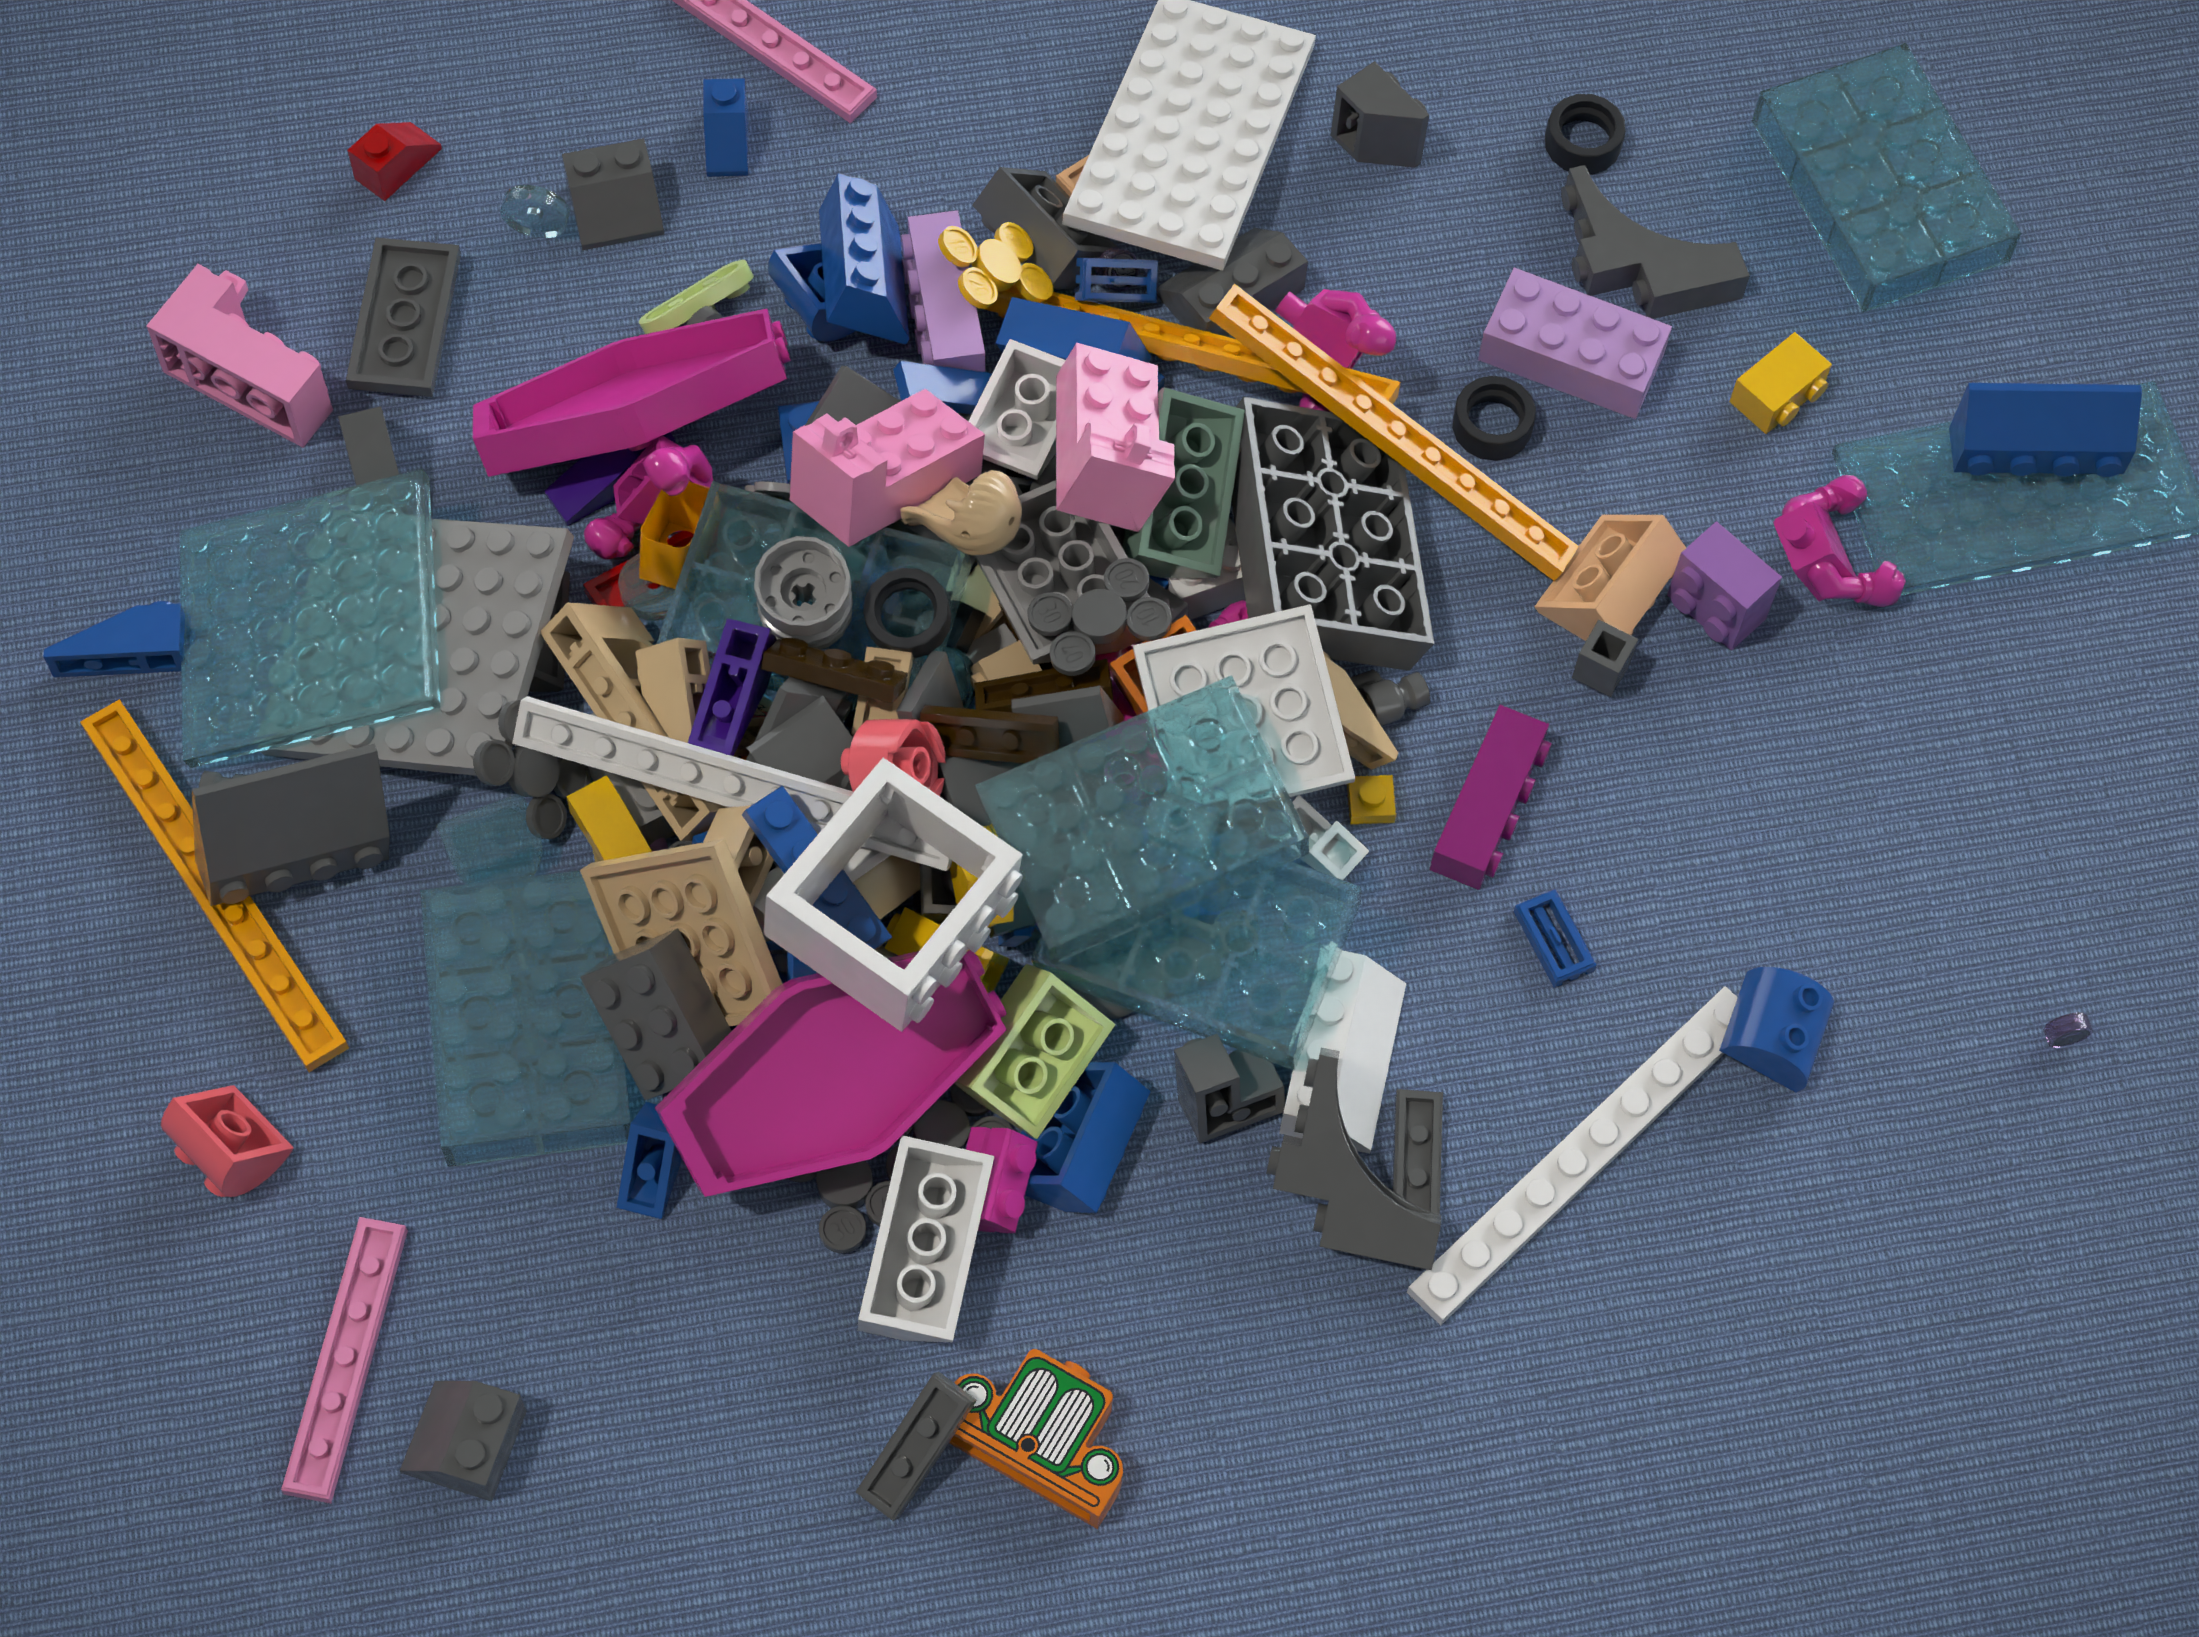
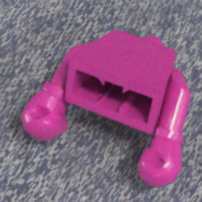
(1340, 327)
(658, 468)
(1818, 551)

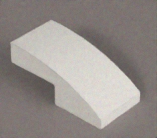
(1331, 847)

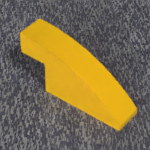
(606, 821)

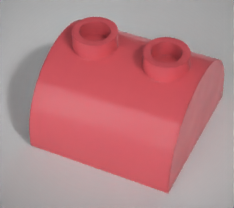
(225, 1139)

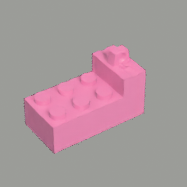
(213, 350)
(1109, 439)
(864, 473)

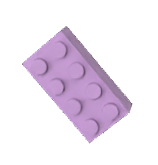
(945, 321)
(1574, 343)

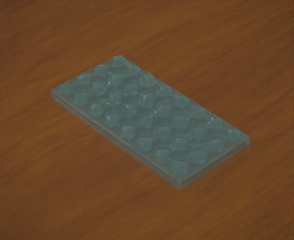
(1973, 527)

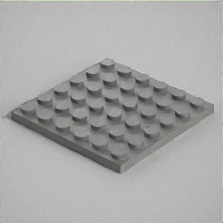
(491, 604)

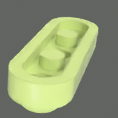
(725, 282)

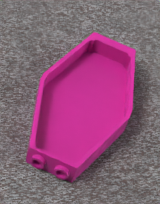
(629, 392)
(823, 1080)

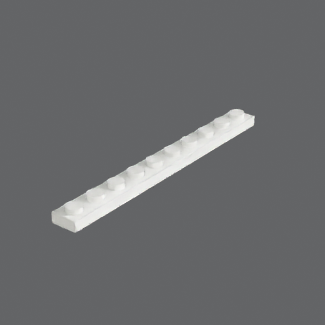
(696, 771)
(1574, 1162)

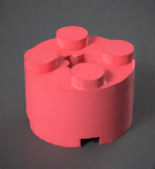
(903, 742)

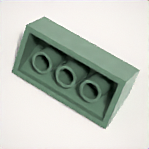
(1191, 520)

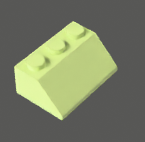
(1040, 1054)

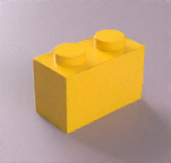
(1781, 383)

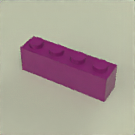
(1489, 798)

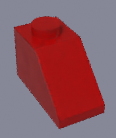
(390, 156)

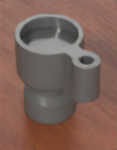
(1390, 699)

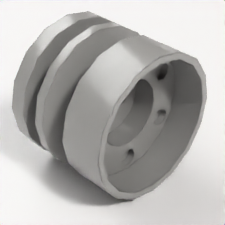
(801, 571)

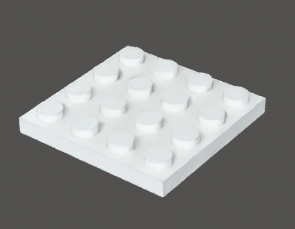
(1281, 680)

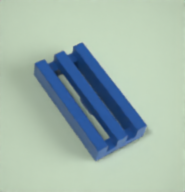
(1086, 279)
(1570, 970)

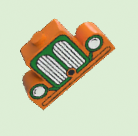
(1044, 1434)

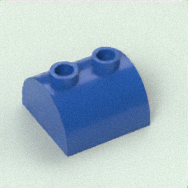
(801, 280)
(1778, 1025)

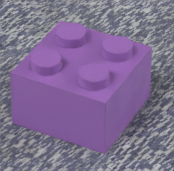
(1723, 586)

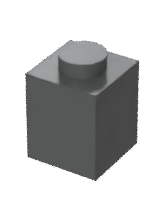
(1604, 658)

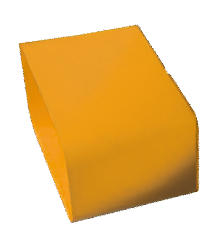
(658, 560)

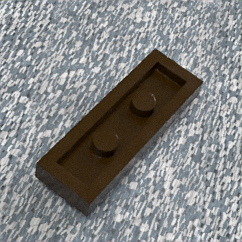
(835, 669)
(998, 693)
(993, 733)

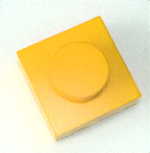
(1371, 800)

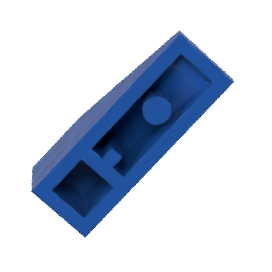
(128, 643)

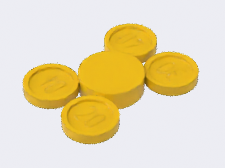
(995, 265)

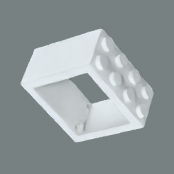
(843, 958)

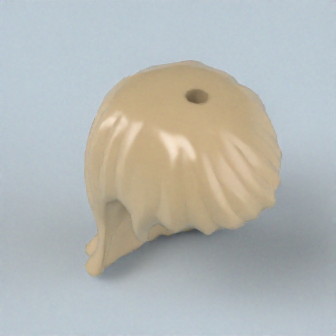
(971, 517)

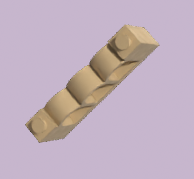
(599, 656)

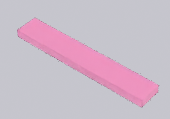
(786, 54)
(344, 1360)

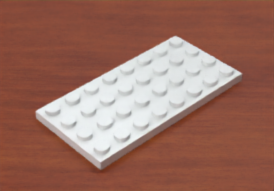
(1190, 131)

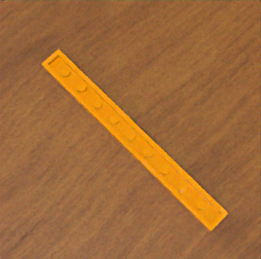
(1204, 349)
(1394, 432)
(238, 924)

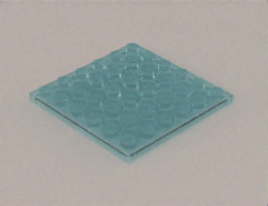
(308, 619)

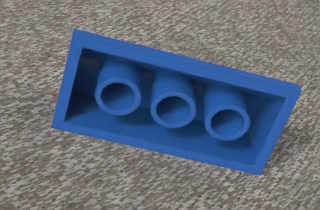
(862, 261)
(2045, 428)

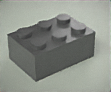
(657, 1010)

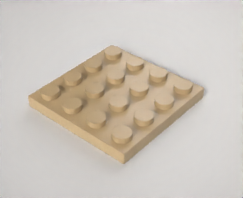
(703, 898)

